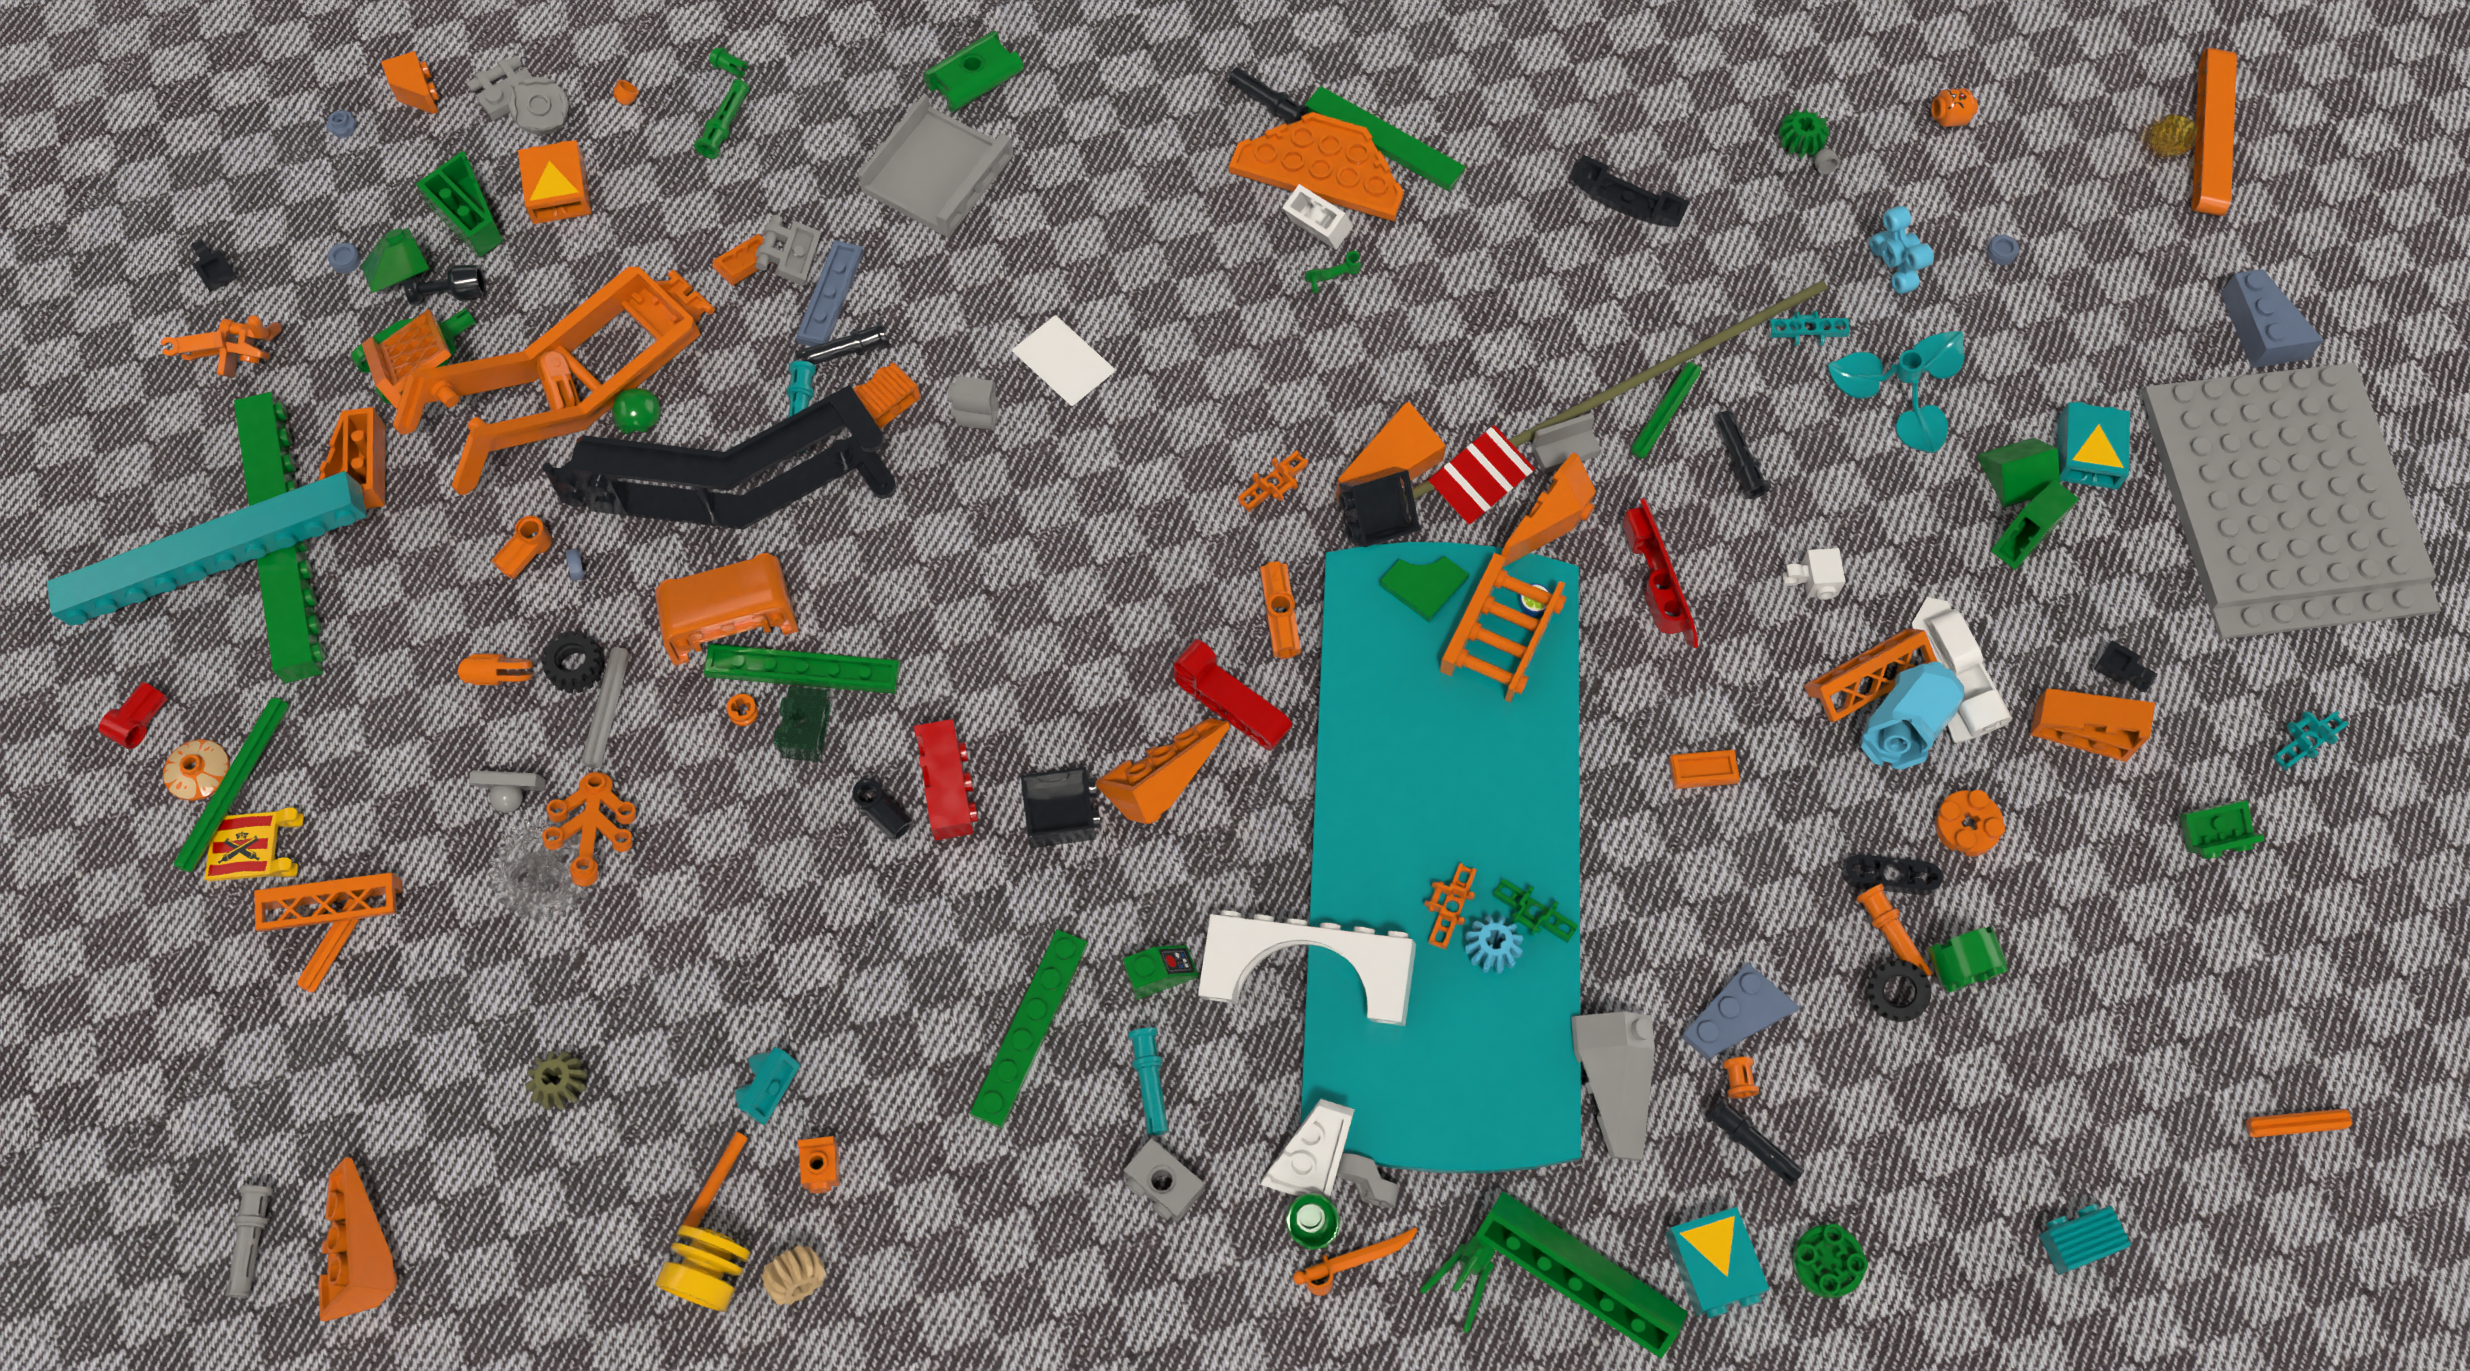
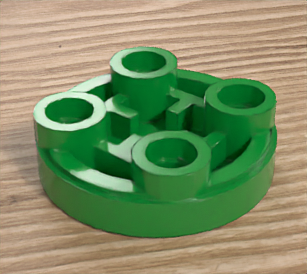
(1829, 1261)

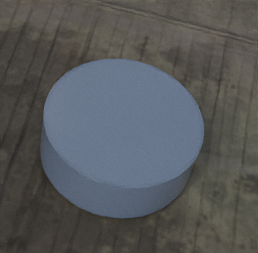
(2002, 249)
(344, 258)
(574, 564)

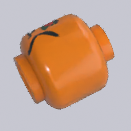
(1954, 107)

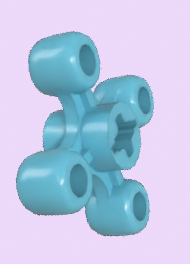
(1901, 250)

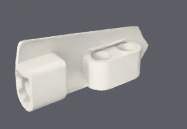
(1957, 650)

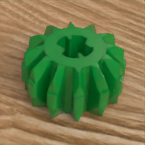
(1803, 133)

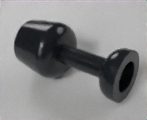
(462, 281)

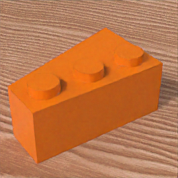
(360, 451)

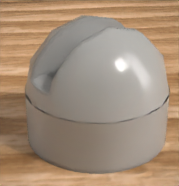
(1826, 161)

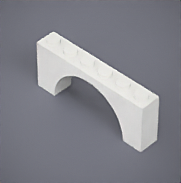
(1240, 944)

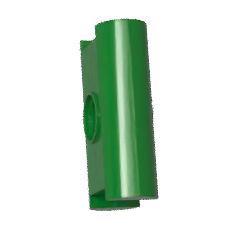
(973, 71)

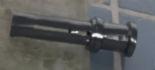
(1278, 103)
(856, 342)
(1746, 465)
(1741, 1130)

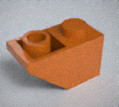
(409, 81)

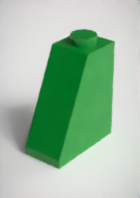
(2034, 524)

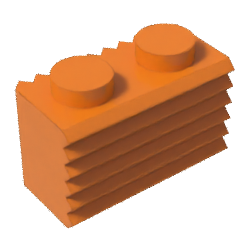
(888, 394)

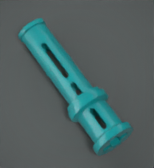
(800, 387)
(1147, 1065)

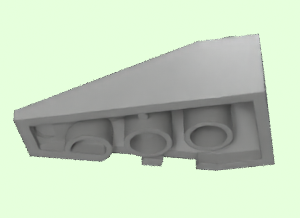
(1619, 1066)

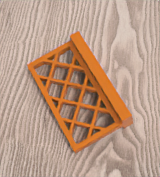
(410, 349)

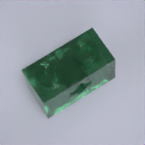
(807, 741)

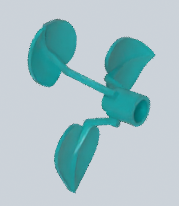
(1938, 354)

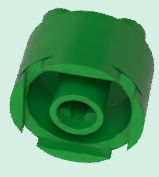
(1968, 957)

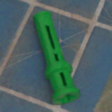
(718, 127)

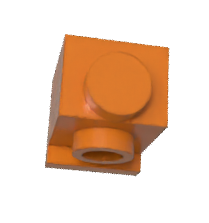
(829, 1174)

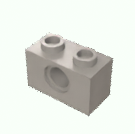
(1155, 1162)

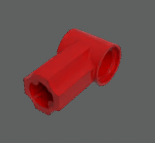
(129, 722)

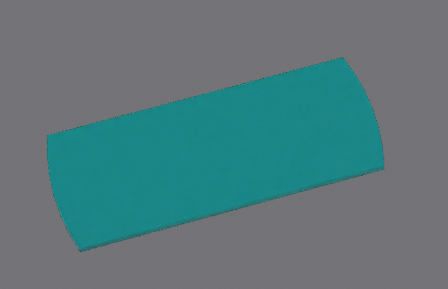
(1407, 788)

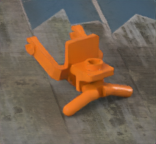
(225, 344)

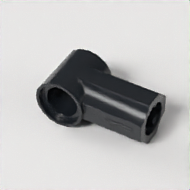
(882, 811)

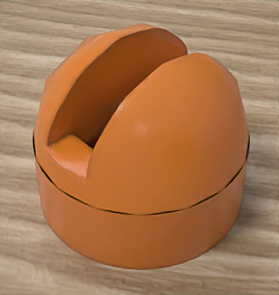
(625, 92)

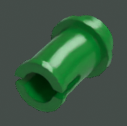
(722, 59)

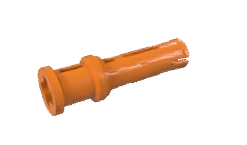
(1887, 920)

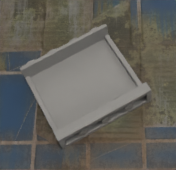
(934, 167)

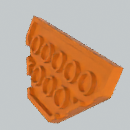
(1326, 158)

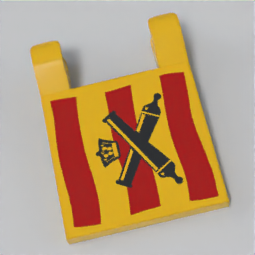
(247, 846)

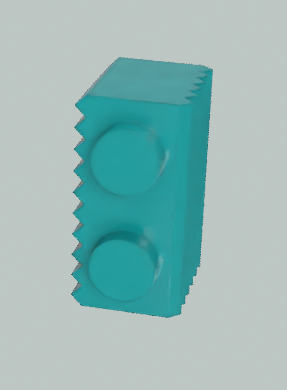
(2084, 1239)

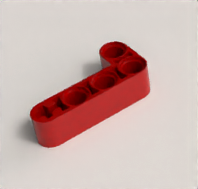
(1229, 698)

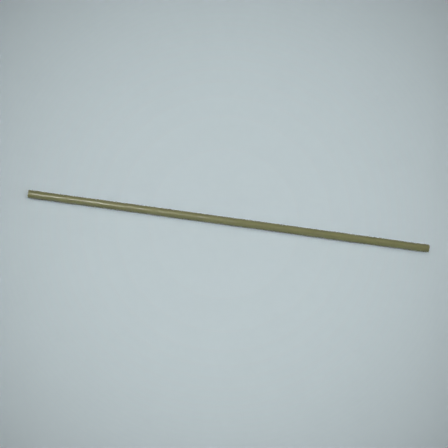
(1655, 370)

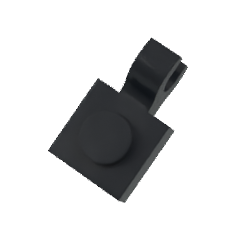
(212, 268)
(2121, 664)

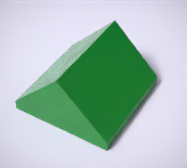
(2020, 470)

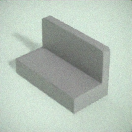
(1557, 442)

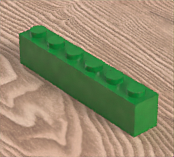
(1582, 1275)

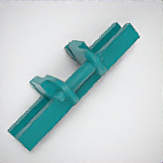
(1798, 321)
(2304, 744)

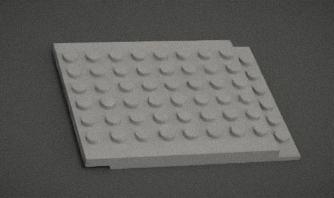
(2290, 501)

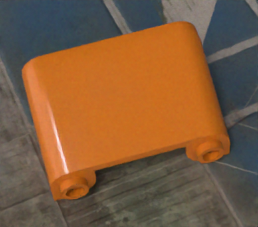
(723, 604)

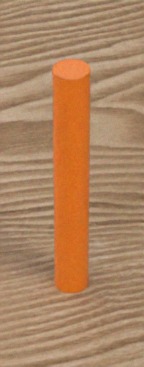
(715, 1180)

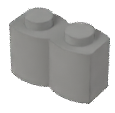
(974, 402)

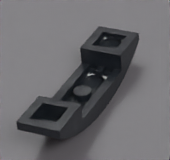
(1627, 197)

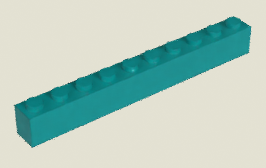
(206, 549)

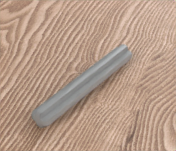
(605, 707)

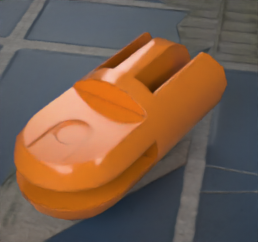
(556, 380)
(491, 669)

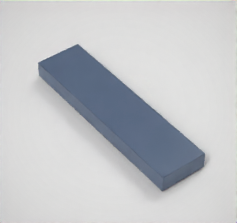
(830, 294)

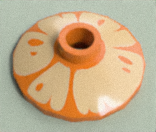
(201, 780)

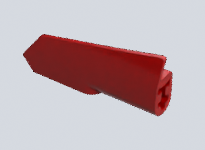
(1646, 539)

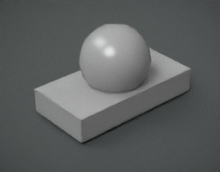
(506, 787)

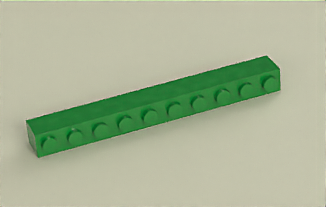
(284, 572)

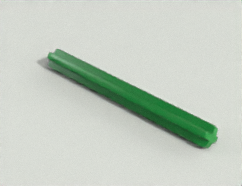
(231, 785)

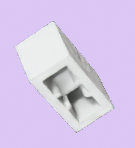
(1317, 216)

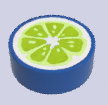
(1532, 607)

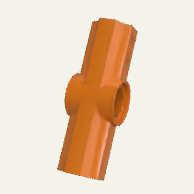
(1281, 625)

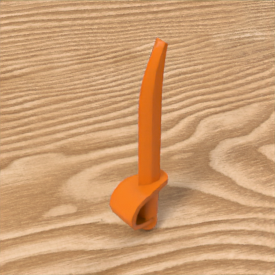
(1347, 1261)

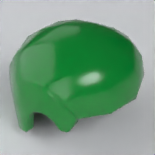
(635, 410)
(1312, 1221)

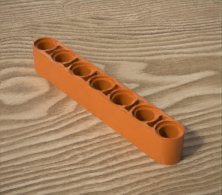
(2215, 132)

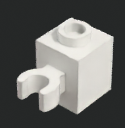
(1819, 571)

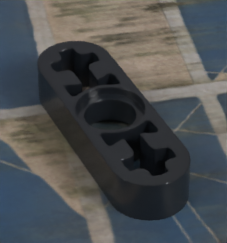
(1915, 886)

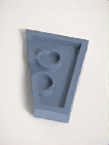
(1738, 1012)

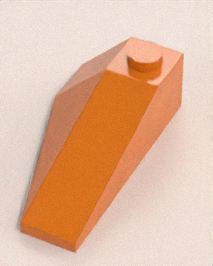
(1555, 511)
(1157, 781)
(358, 1255)

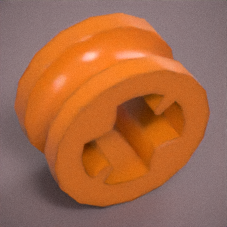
(750, 715)

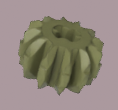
(545, 1090)

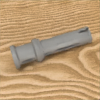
(249, 1225)

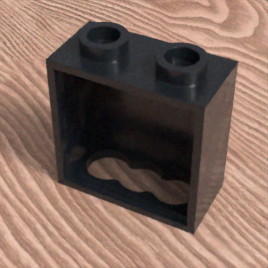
(1377, 507)
(1059, 807)

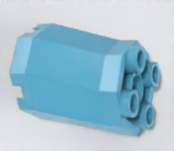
(1912, 715)

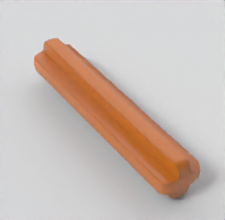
(327, 951)
(2298, 1123)

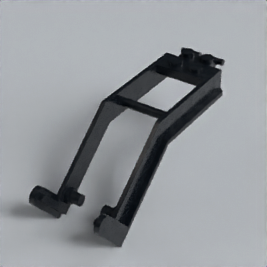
(600, 461)

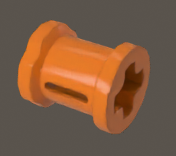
(1740, 1077)

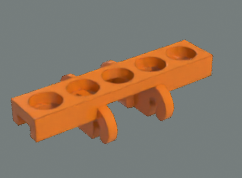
(1269, 489)
(1456, 888)

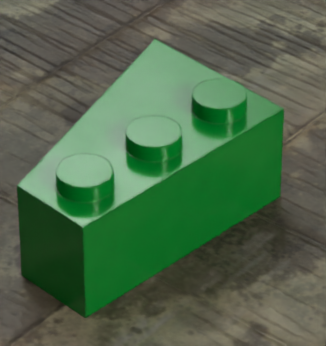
(460, 203)

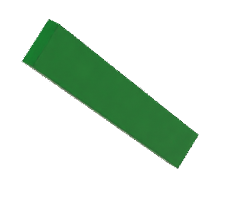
(1391, 140)
(802, 668)

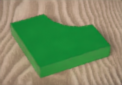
(1424, 586)

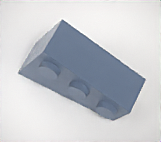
(2267, 321)

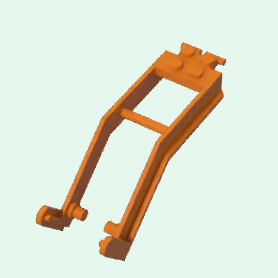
(655, 305)

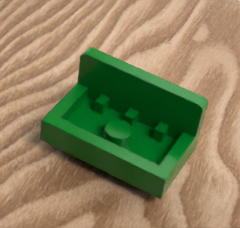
(2219, 829)

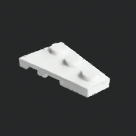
(1313, 1153)

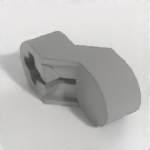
(1368, 1181)

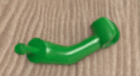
(1318, 275)

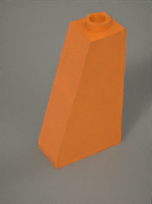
(1402, 443)

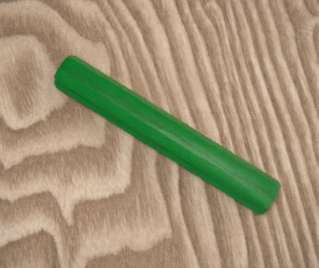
(1665, 410)

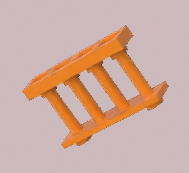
(1484, 603)

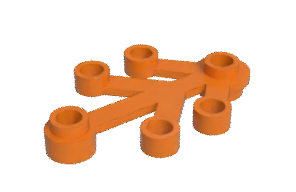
(589, 822)

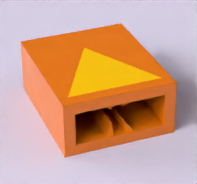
(554, 182)

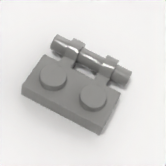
(496, 97)
(797, 252)

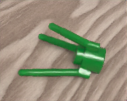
(1475, 1258)

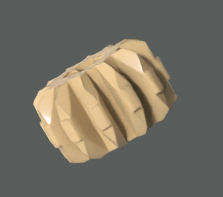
(793, 1275)

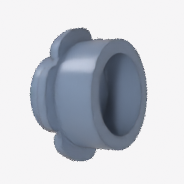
(341, 124)

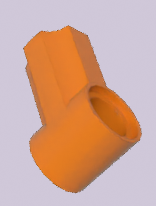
(521, 548)

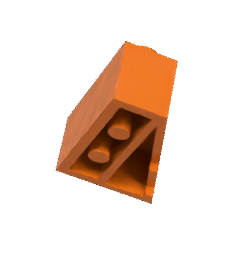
(2093, 722)

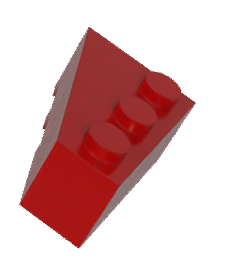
(945, 780)

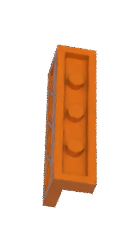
(1864, 665)
(326, 893)

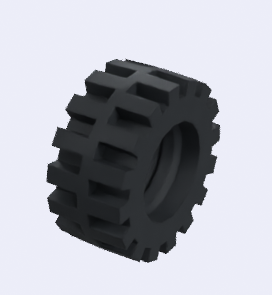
(563, 648)
(1915, 975)

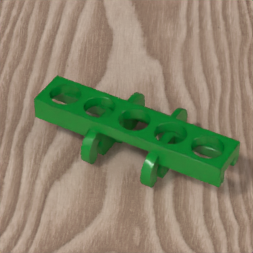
(1541, 920)

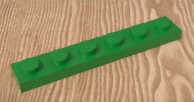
(1029, 1029)

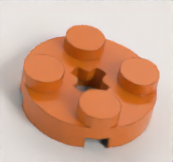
(1978, 807)

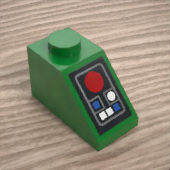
(1158, 969)

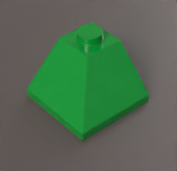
(393, 260)

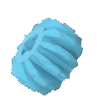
(1504, 935)

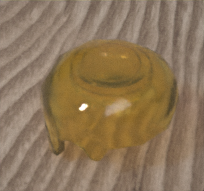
(2173, 135)

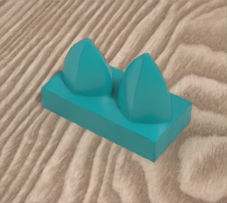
(773, 1075)

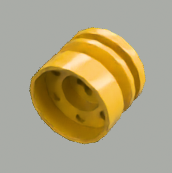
(702, 1268)

